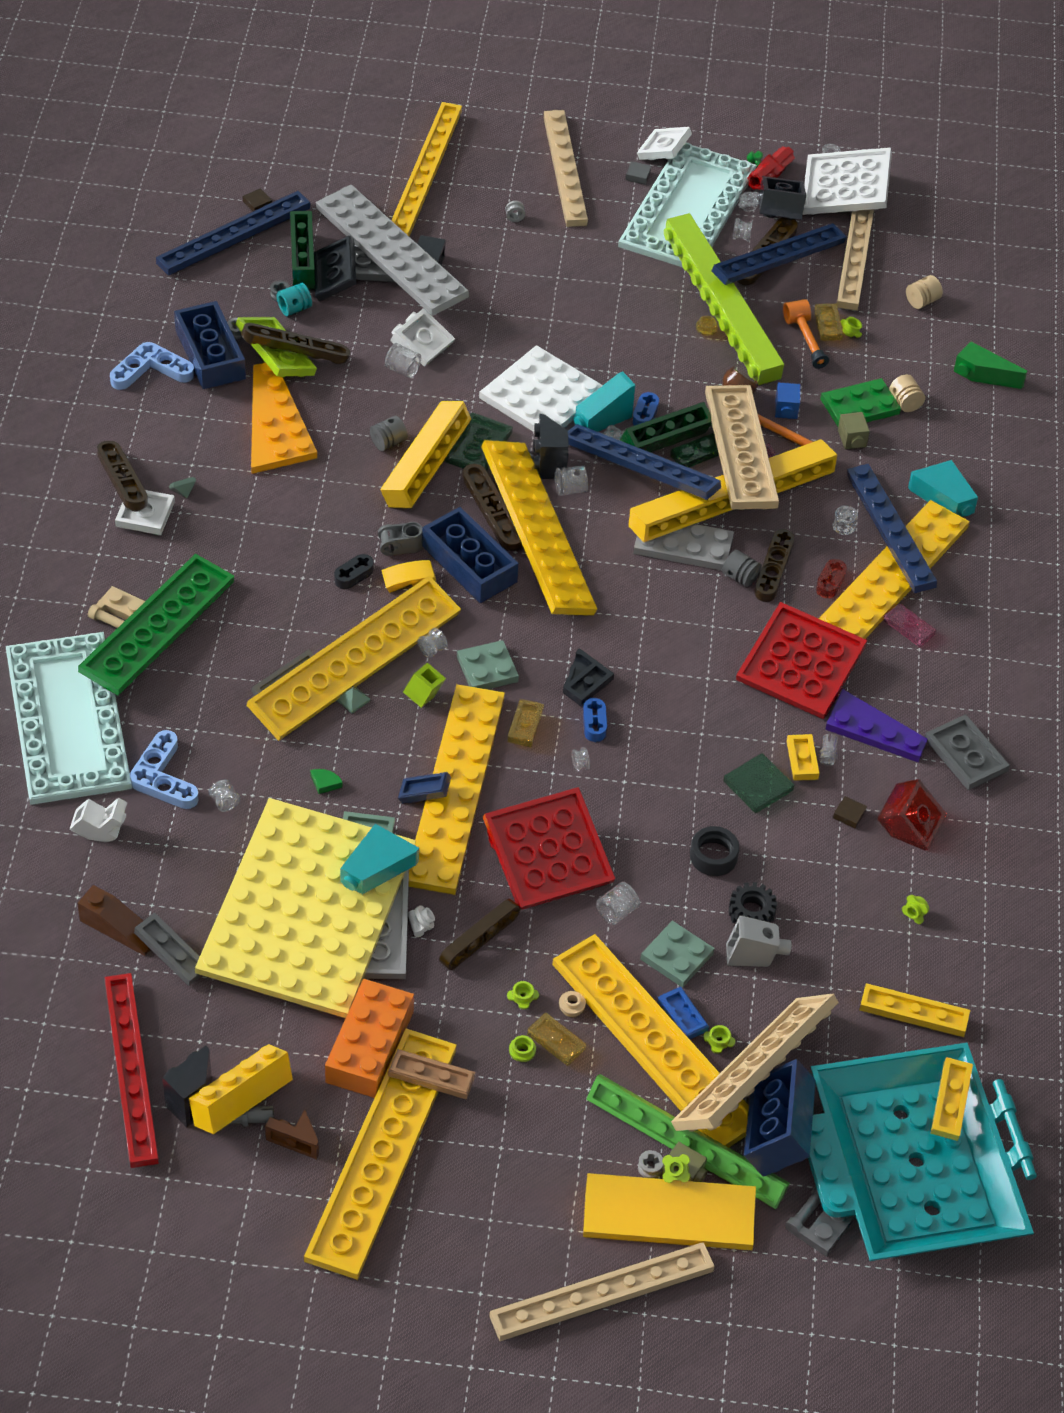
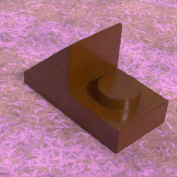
(296, 1138)

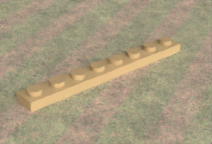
(565, 168)
(855, 259)
(601, 1291)

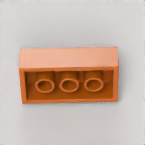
(369, 1038)

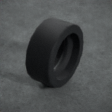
(710, 866)

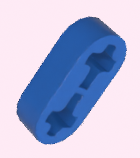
(640, 409)
(599, 720)

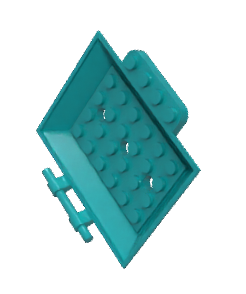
(865, 1152)

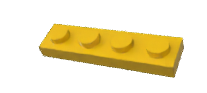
(914, 1010)

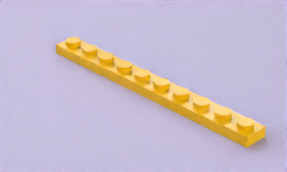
(426, 166)

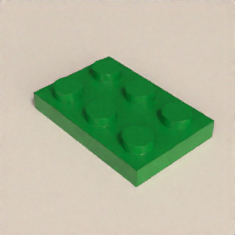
(869, 397)

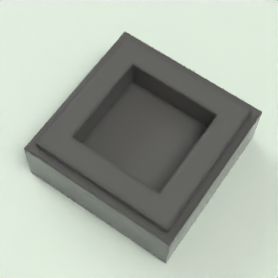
(638, 172)

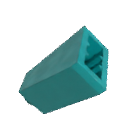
(608, 404)
(944, 486)
(377, 860)

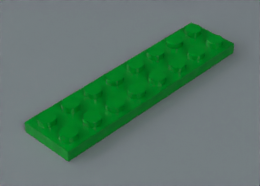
(156, 624)

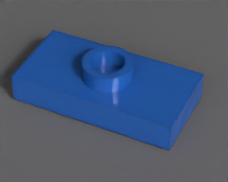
(683, 1012)

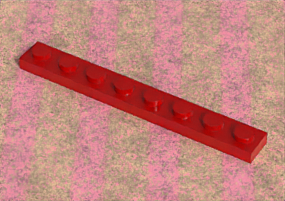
(131, 1071)

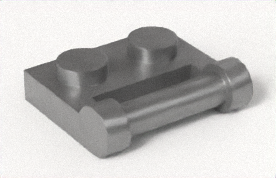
(824, 1232)

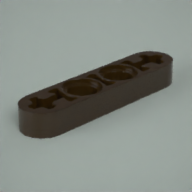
(772, 564)
(479, 934)

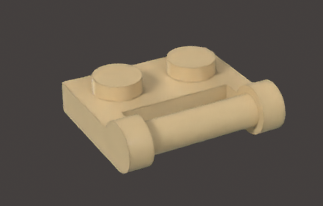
(117, 603)

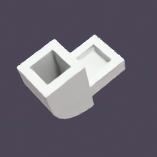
(98, 822)

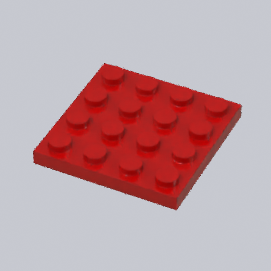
(801, 660)
(548, 848)

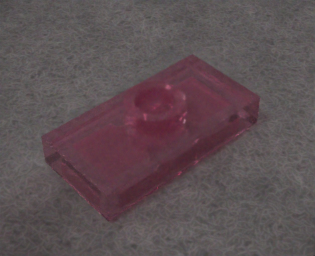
(909, 625)

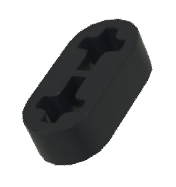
(353, 571)

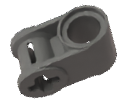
(403, 538)

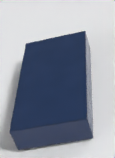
(424, 787)

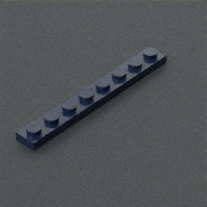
(231, 233)
(778, 254)
(643, 462)
(892, 528)

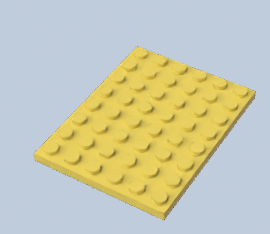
(289, 917)

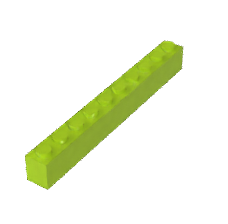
(723, 300)

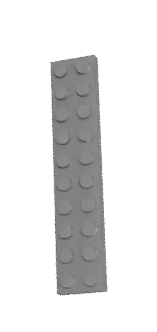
(392, 250)

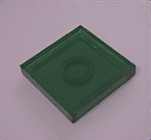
(758, 783)

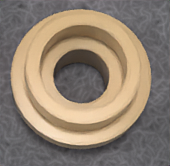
(569, 1009)

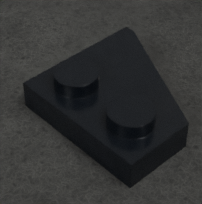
(586, 678)

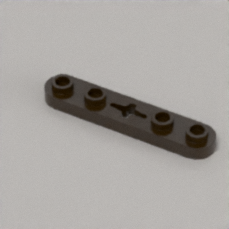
(781, 230)
(295, 342)
(129, 488)
(483, 492)

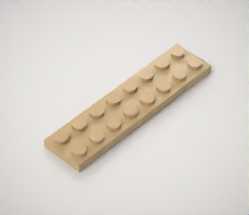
(741, 447)
(754, 1063)

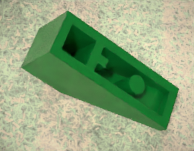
(986, 367)

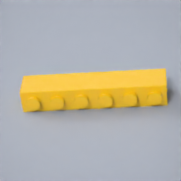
(425, 454)

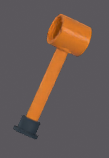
(799, 313)

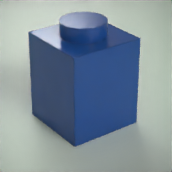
(787, 400)

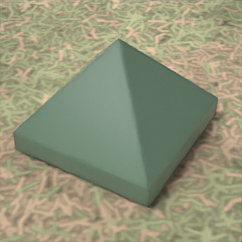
(183, 486)
(353, 699)

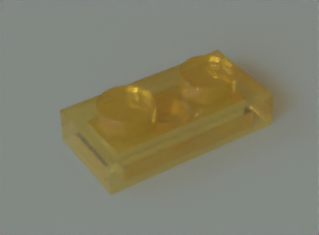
(828, 322)
(525, 723)
(556, 1039)

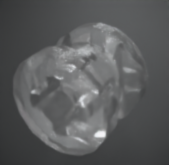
(742, 229)
(845, 520)
(432, 643)
(225, 796)

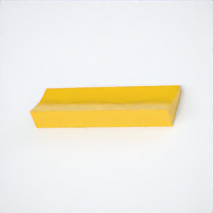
(669, 1212)

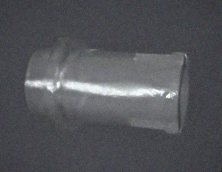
(828, 753)

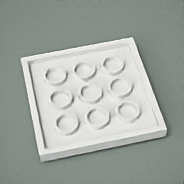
(847, 181)
(539, 386)

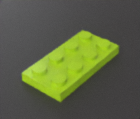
(280, 361)

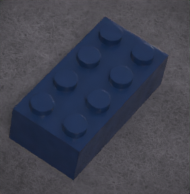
(210, 345)
(470, 554)
(780, 1119)

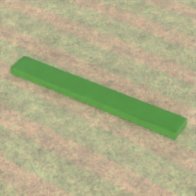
(658, 1125)

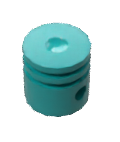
(296, 299)

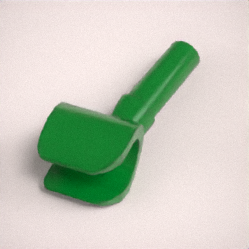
(755, 158)

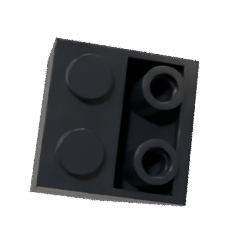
(550, 446)
(184, 1082)

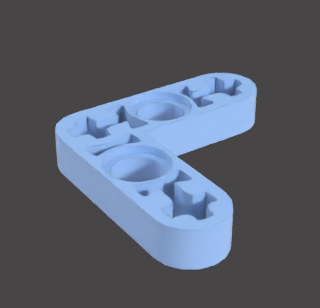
(147, 356)
(154, 774)

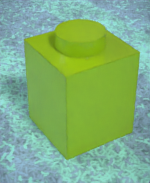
(424, 685)

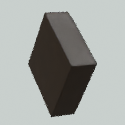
(256, 199)
(850, 812)

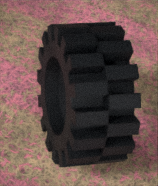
(755, 895)

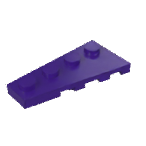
(872, 727)

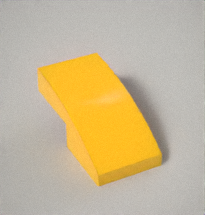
(406, 574)

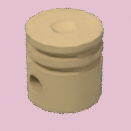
(924, 291)
(907, 393)

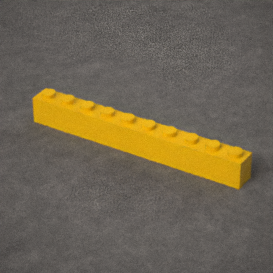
(685, 509)

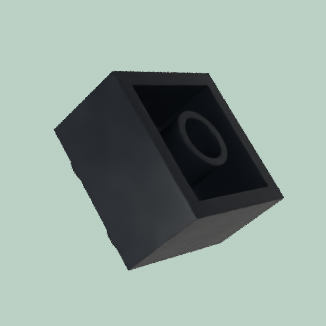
(781, 198)

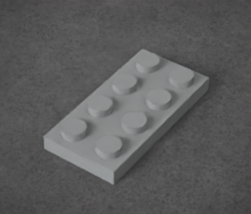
(690, 545)

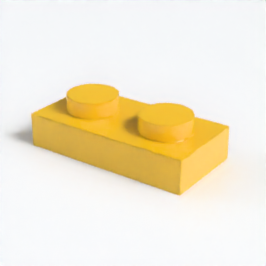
(802, 757)

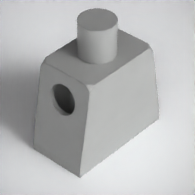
(755, 943)

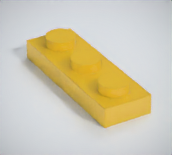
(951, 1099)

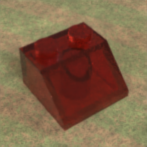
(912, 814)

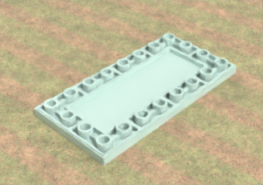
(690, 183)
(66, 721)

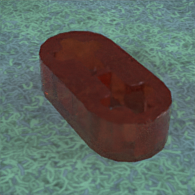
(827, 577)

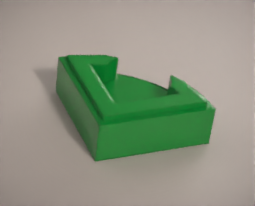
(325, 780)

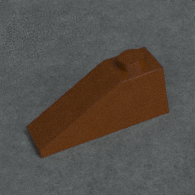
(111, 918)

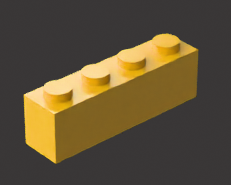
(240, 1089)

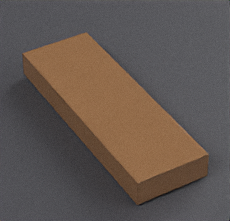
(431, 1074)

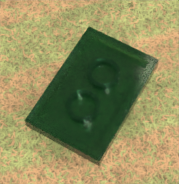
(468, 446)

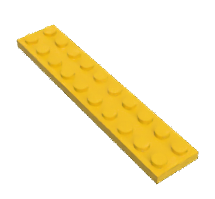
(539, 528)
(883, 583)
(352, 658)
(449, 820)
(645, 1030)
(375, 1165)

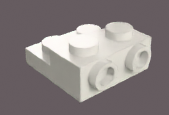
(422, 335)

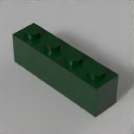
(302, 248)
(669, 428)

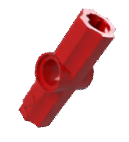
(771, 166)

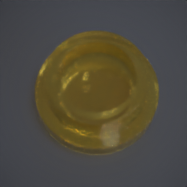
(706, 326)

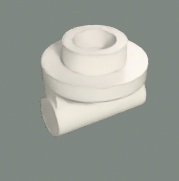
(421, 920)

